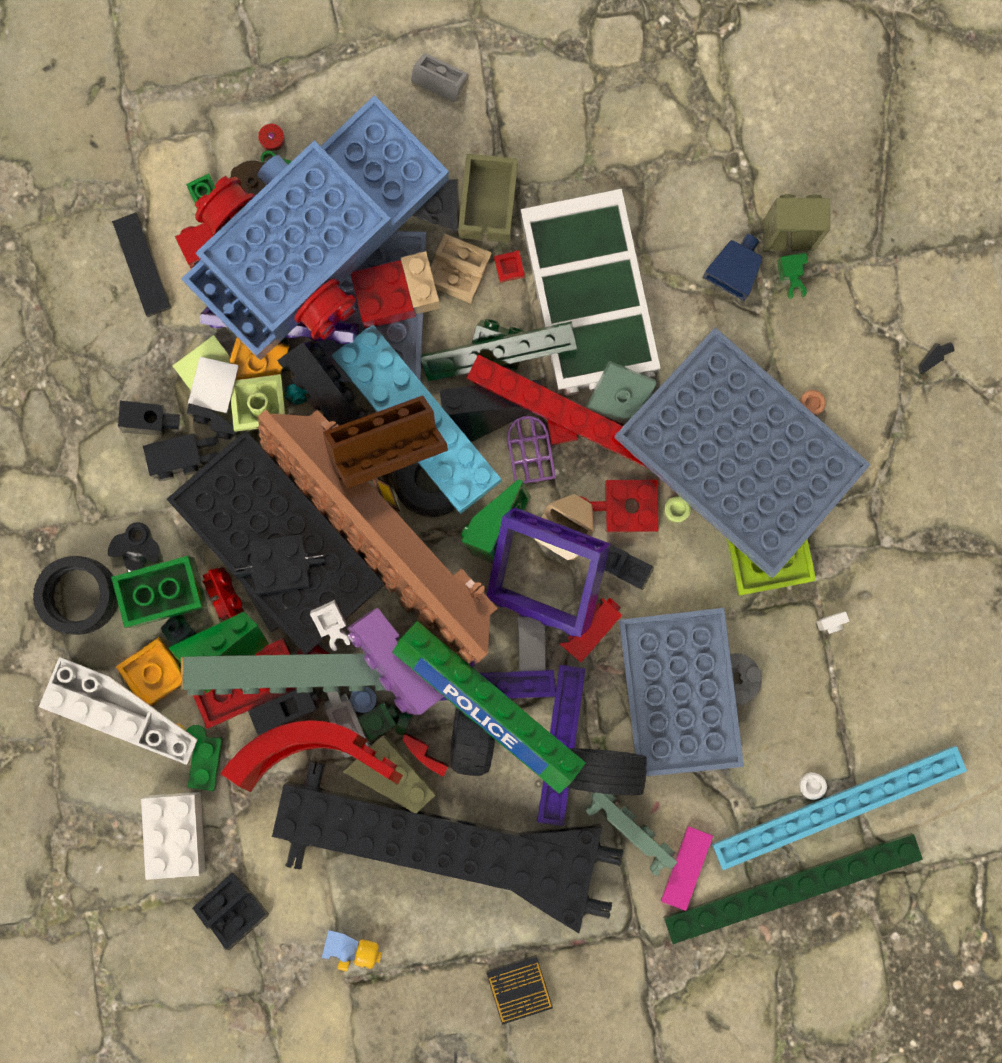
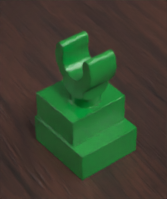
(791, 269)

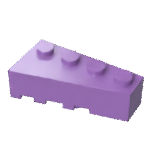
(378, 641)

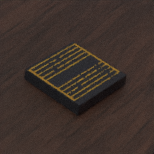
(519, 989)

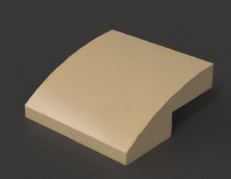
(459, 268)

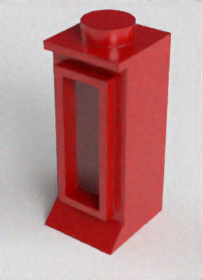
(603, 620)

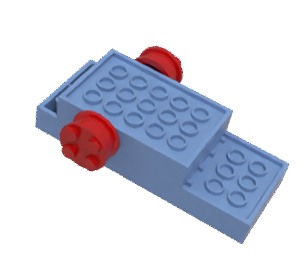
(312, 225)

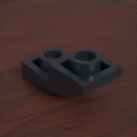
(218, 424)

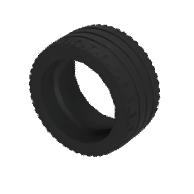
(45, 588)
(610, 772)

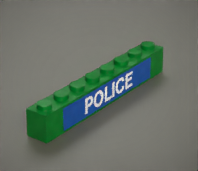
(488, 707)

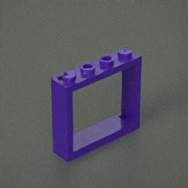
(563, 538)

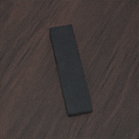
(141, 264)

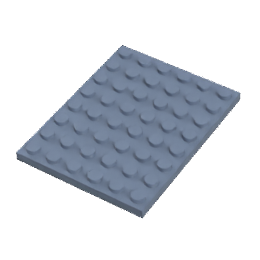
(742, 452)

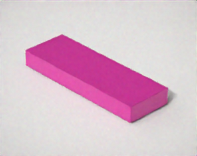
(688, 867)

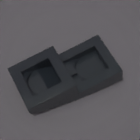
(627, 567)

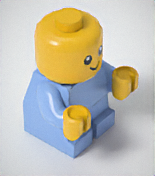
(345, 948)

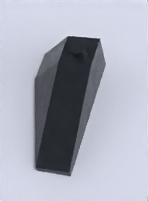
(479, 410)

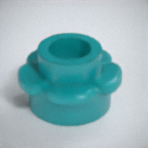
(296, 394)

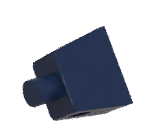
(735, 267)

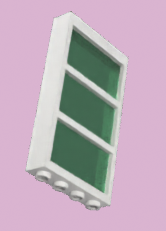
(590, 276)

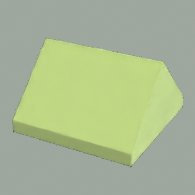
(253, 397)

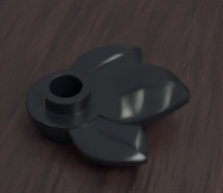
(134, 551)

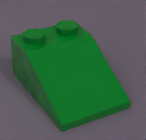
(483, 531)

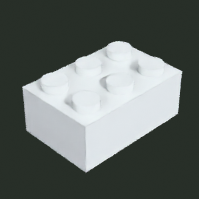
(173, 835)

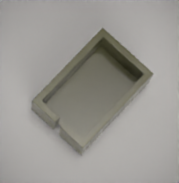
(488, 198)
(804, 217)

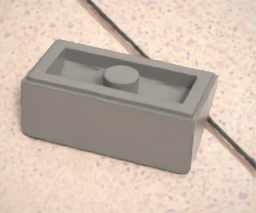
(439, 77)

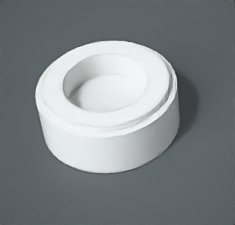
(812, 785)

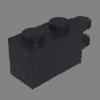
(178, 456)

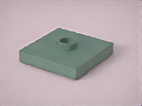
(620, 393)

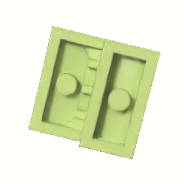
(208, 349)

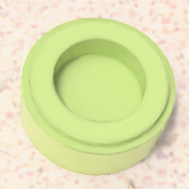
(677, 509)

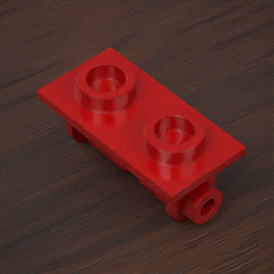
(219, 583)

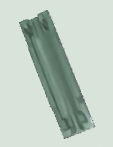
(639, 836)

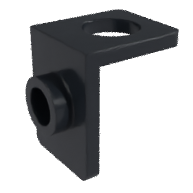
(177, 629)

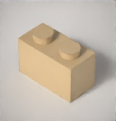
(420, 282)

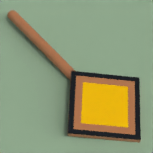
(385, 491)

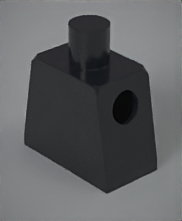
(134, 418)

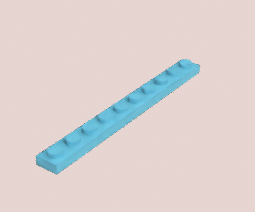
(839, 807)

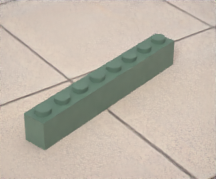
(277, 673)

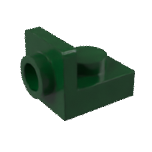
(379, 720)

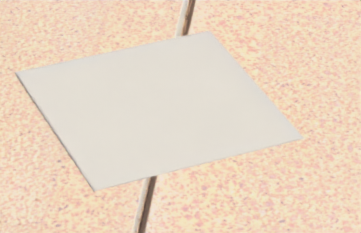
(213, 384)

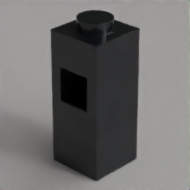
(283, 710)

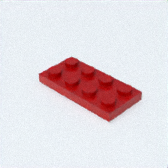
(223, 707)

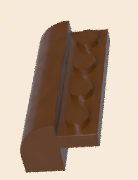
(384, 442)

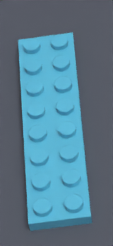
(388, 381)

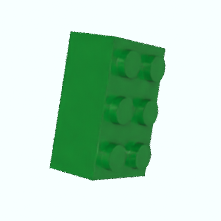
(159, 592)

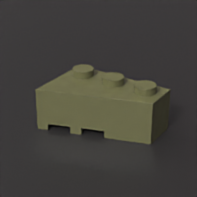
(412, 790)

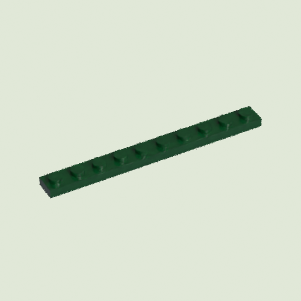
(792, 888)

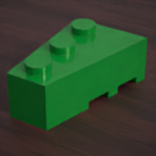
(229, 638)

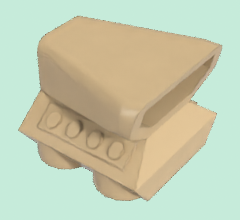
(571, 513)

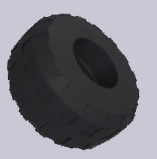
(414, 498)
(470, 747)

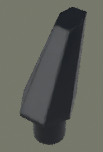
(935, 356)

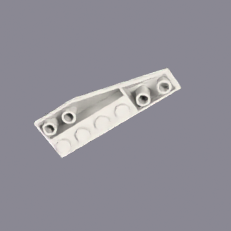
(113, 709)

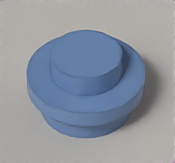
(363, 700)

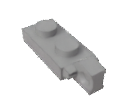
(343, 713)

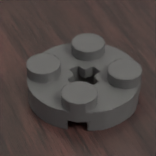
(750, 677)

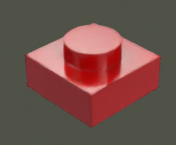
(509, 266)
(560, 434)

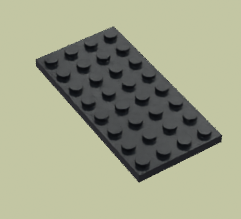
(250, 499)

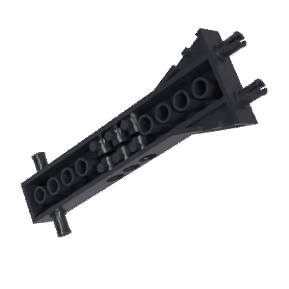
(540, 866)

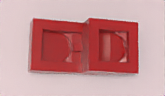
(419, 750)

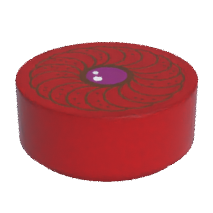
(271, 137)

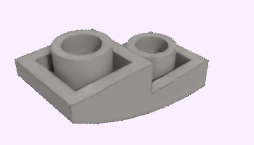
(530, 644)

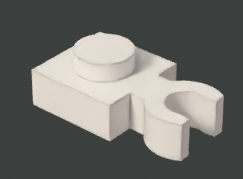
(330, 621)

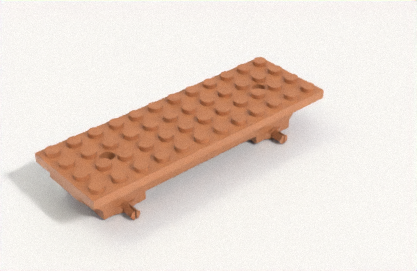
(444, 603)

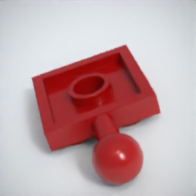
(617, 518)

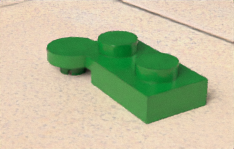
(204, 759)

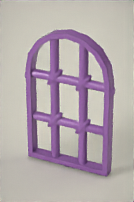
(534, 439)

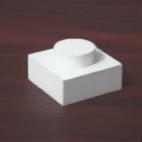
(833, 623)

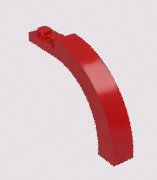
(280, 742)

